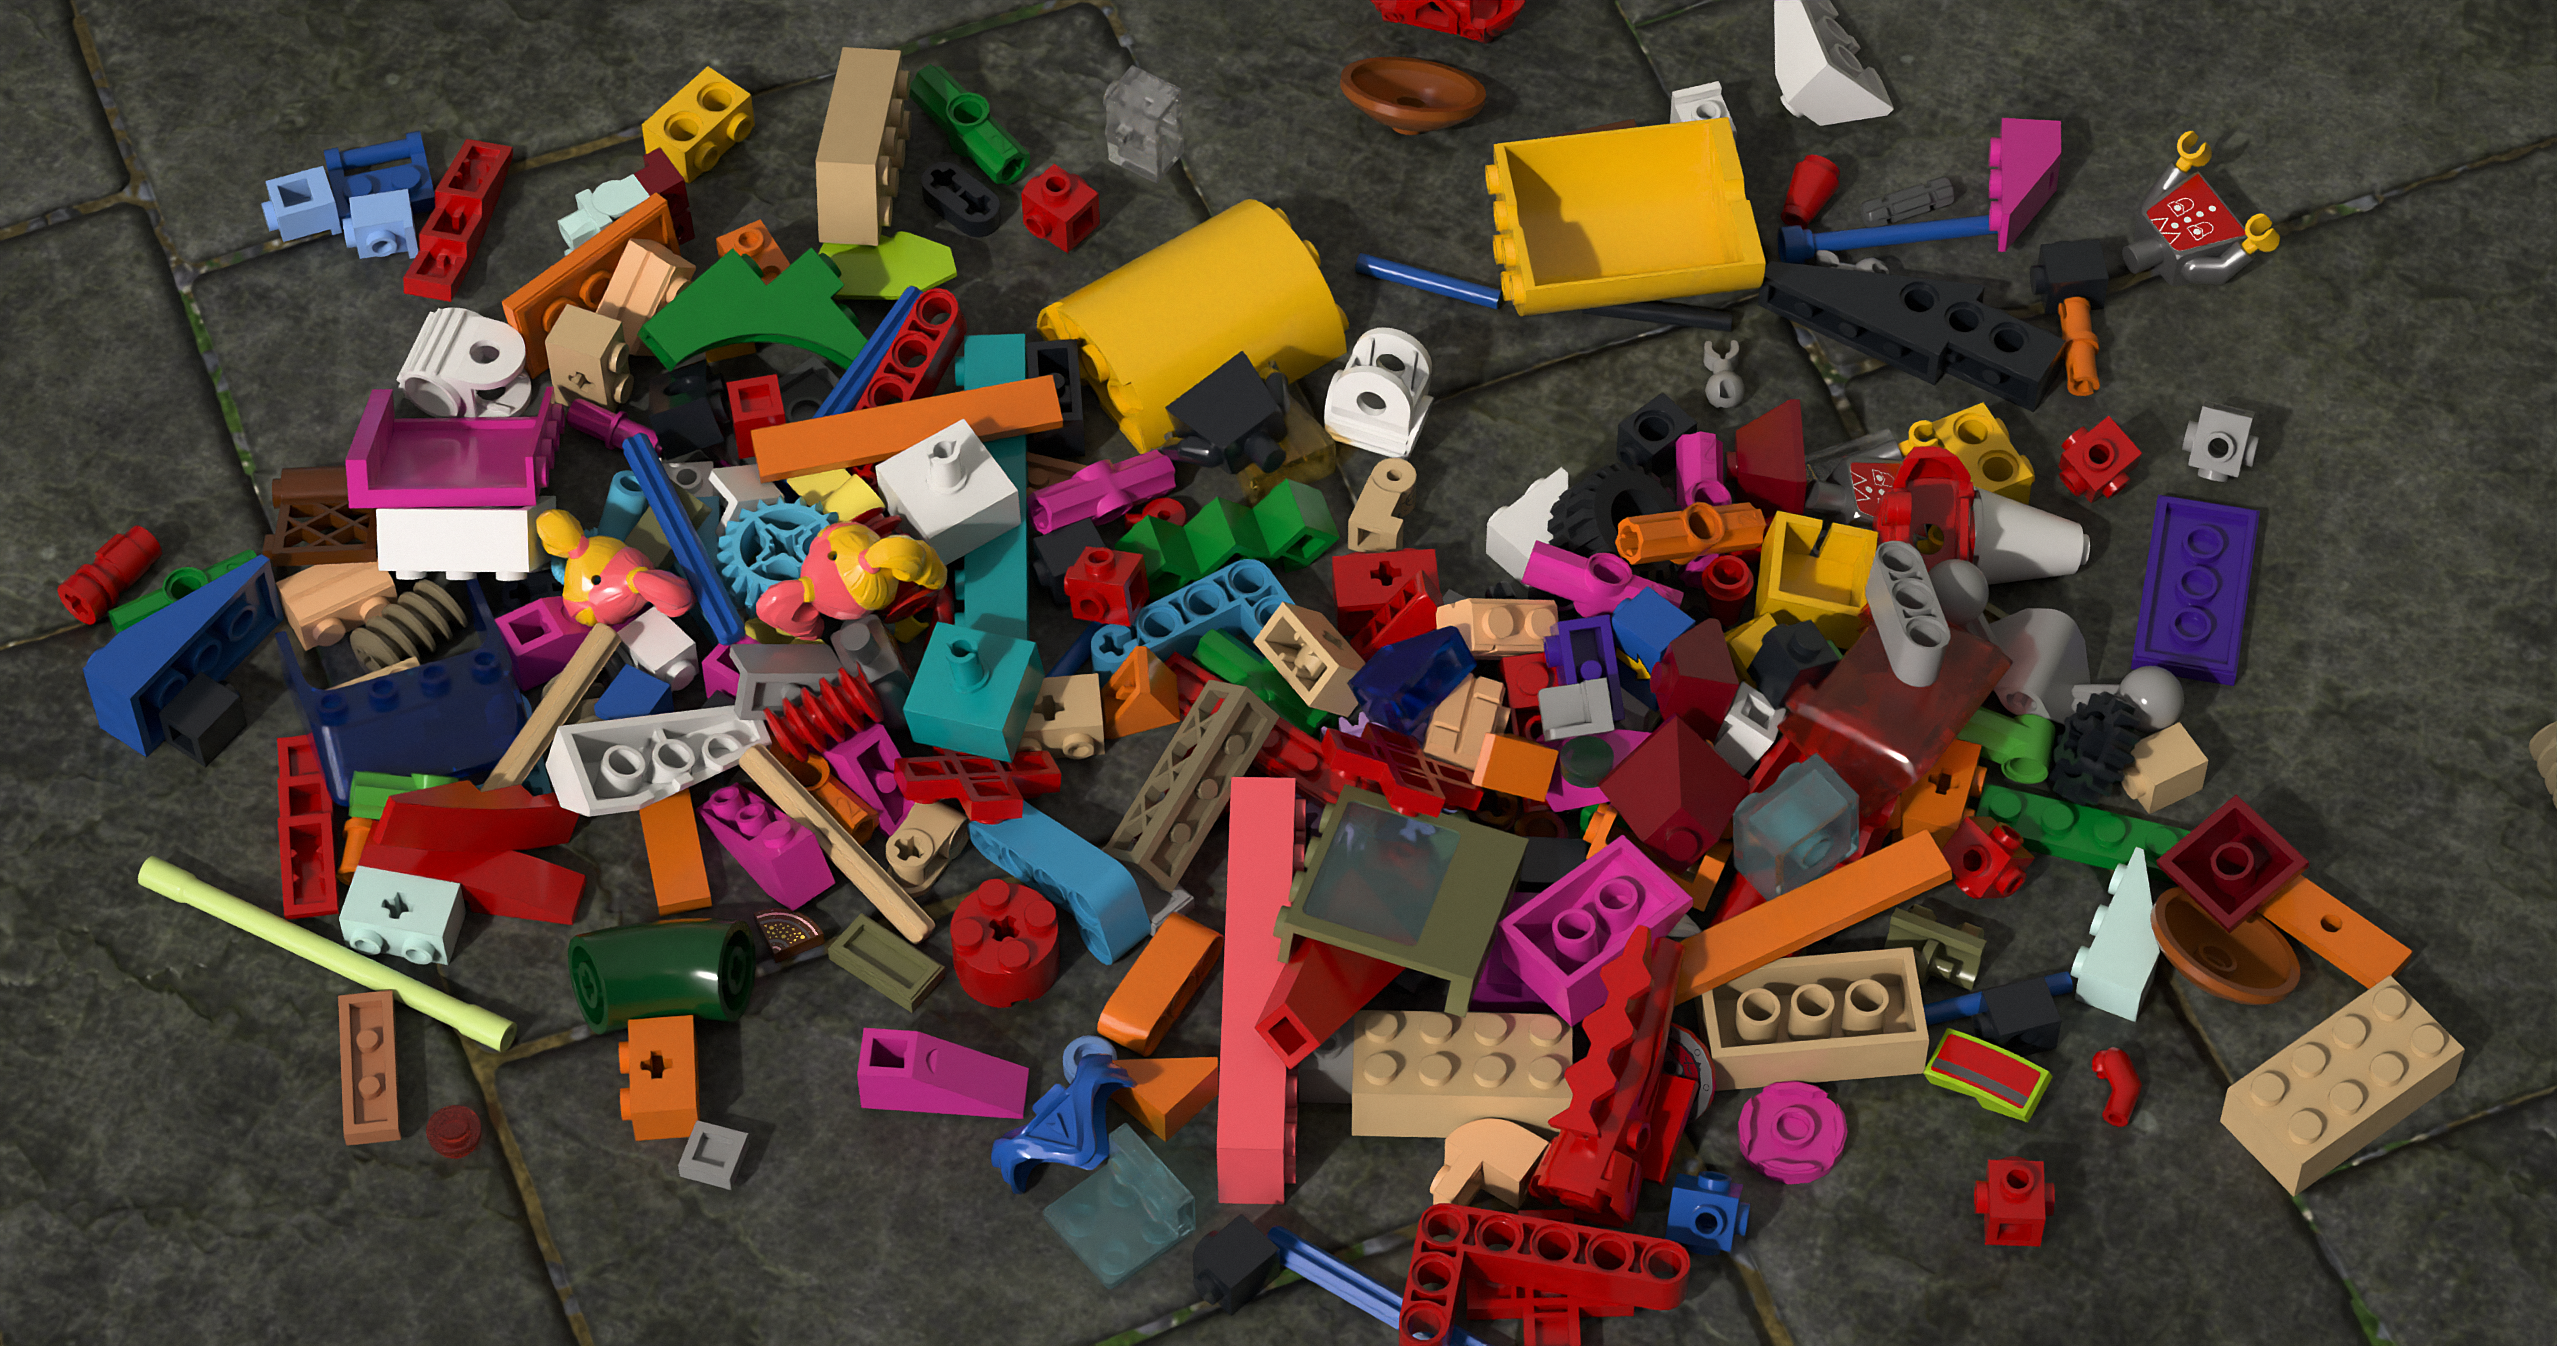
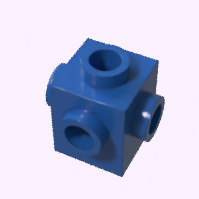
(1691, 1207)

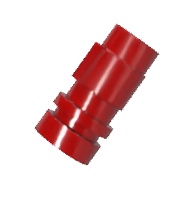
(114, 570)

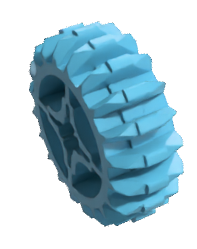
(780, 535)

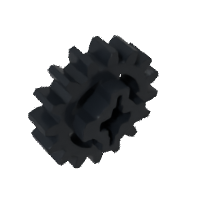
(2094, 749)

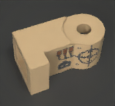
(1386, 497)

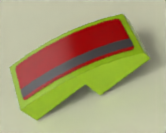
(1988, 1073)

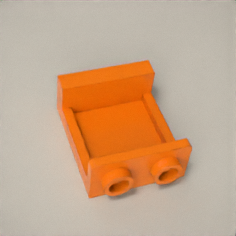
(1696, 881)

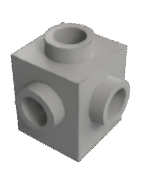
(2222, 422)

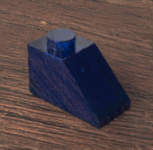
(1412, 678)

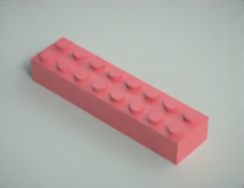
(1255, 1085)

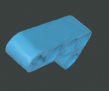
(1180, 621)
(1071, 875)

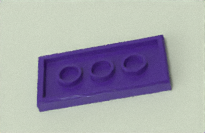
(2196, 589)

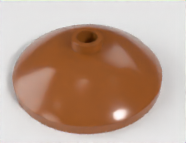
(1412, 93)
(2244, 967)

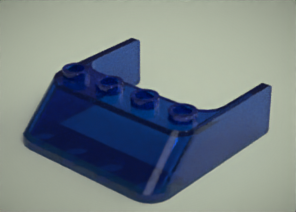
(425, 720)

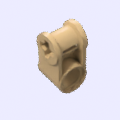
(925, 846)

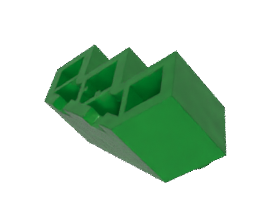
(1282, 530)

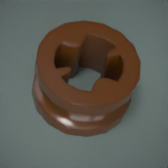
(1500, 801)

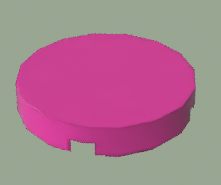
(1792, 1132)

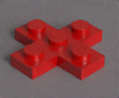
(1399, 765)
(984, 786)
(1546, 1316)

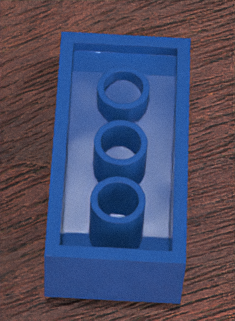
(165, 651)

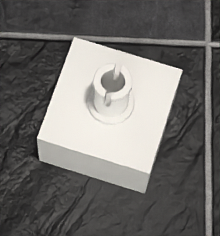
(949, 492)

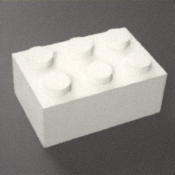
(462, 540)

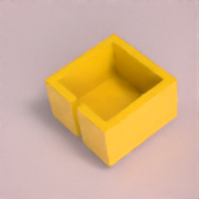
(1817, 588)

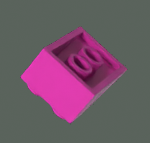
(1584, 923)

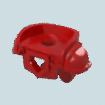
(1468, 18)
(1932, 490)

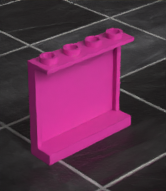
(451, 458)

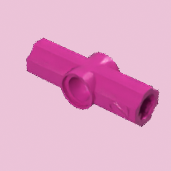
(1699, 480)
(1101, 492)
(1593, 583)

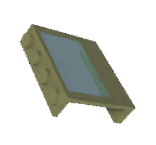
(1405, 890)

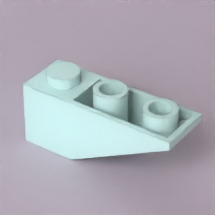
(2124, 954)

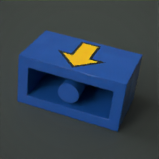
(1641, 636)

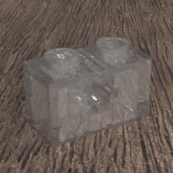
(1144, 123)

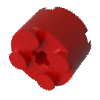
(1005, 944)

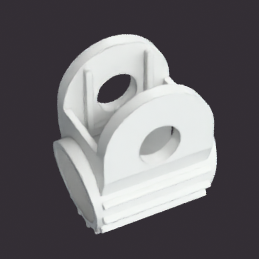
(462, 355)
(1377, 405)

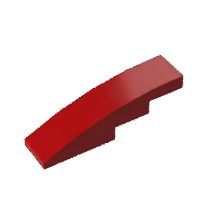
(459, 220)
(468, 820)
(306, 833)
(490, 881)

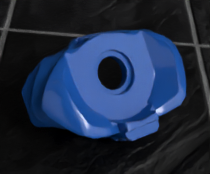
(1067, 1124)

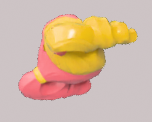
(625, 574)
(851, 585)

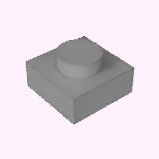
(714, 1155)

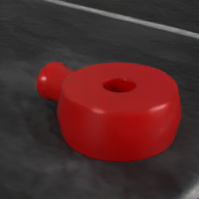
(1161, 508)

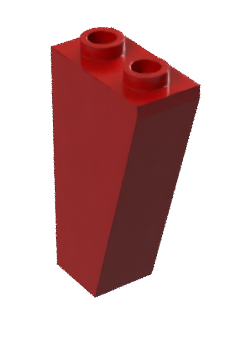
(1318, 995)

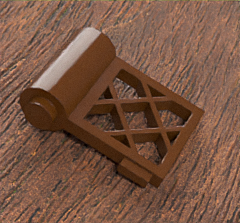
(323, 495)

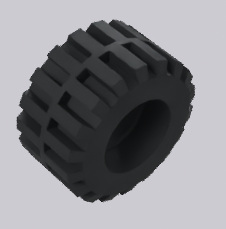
(1590, 512)

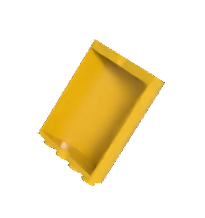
(1623, 217)
(1192, 308)

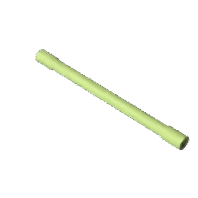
(467, 1018)

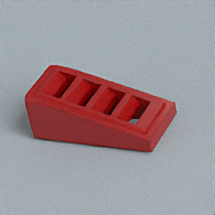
(1404, 616)

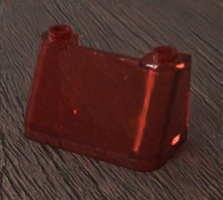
(1881, 729)

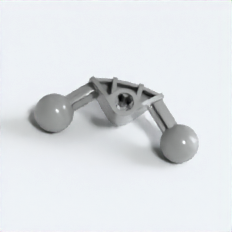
(2048, 656)

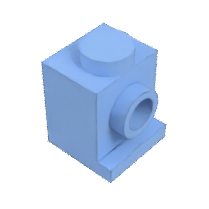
(301, 205)
(381, 225)

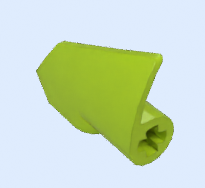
(890, 267)

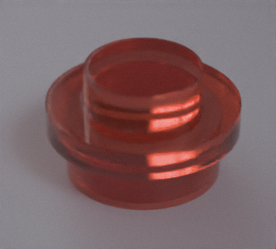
(454, 1131)

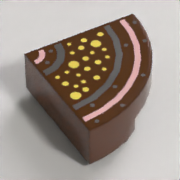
(787, 932)

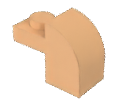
(1488, 1157)

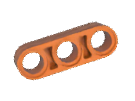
(1160, 984)

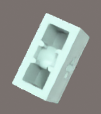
(402, 915)

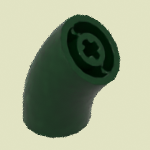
(663, 971)

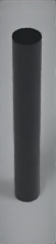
(1667, 314)

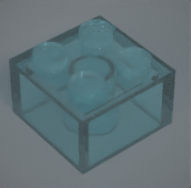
(1795, 828)

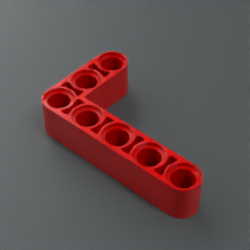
(914, 339)
(1527, 1268)

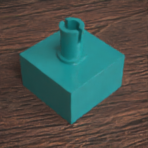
(974, 692)

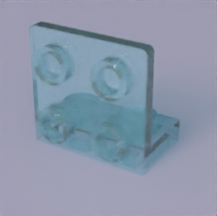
(1124, 1211)

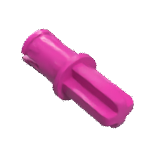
(607, 425)

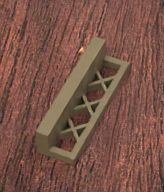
(1197, 784)

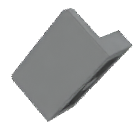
(779, 672)

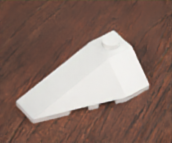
(1820, 66)
(645, 758)

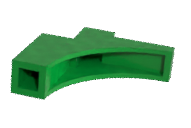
(736, 307)

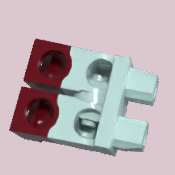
(618, 197)

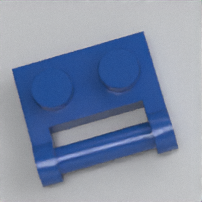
(409, 176)

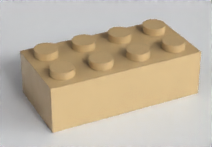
(862, 146)
(1817, 1020)
(1444, 1070)
(2341, 1085)

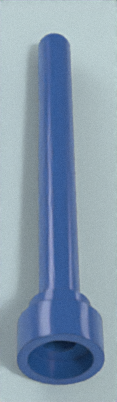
(1798, 244)

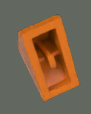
(1139, 696)
(1515, 765)
(1168, 1091)

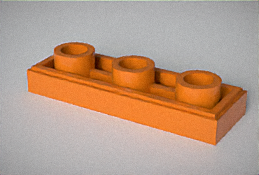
(2352, 940)

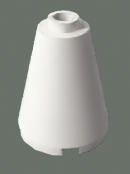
(2023, 541)

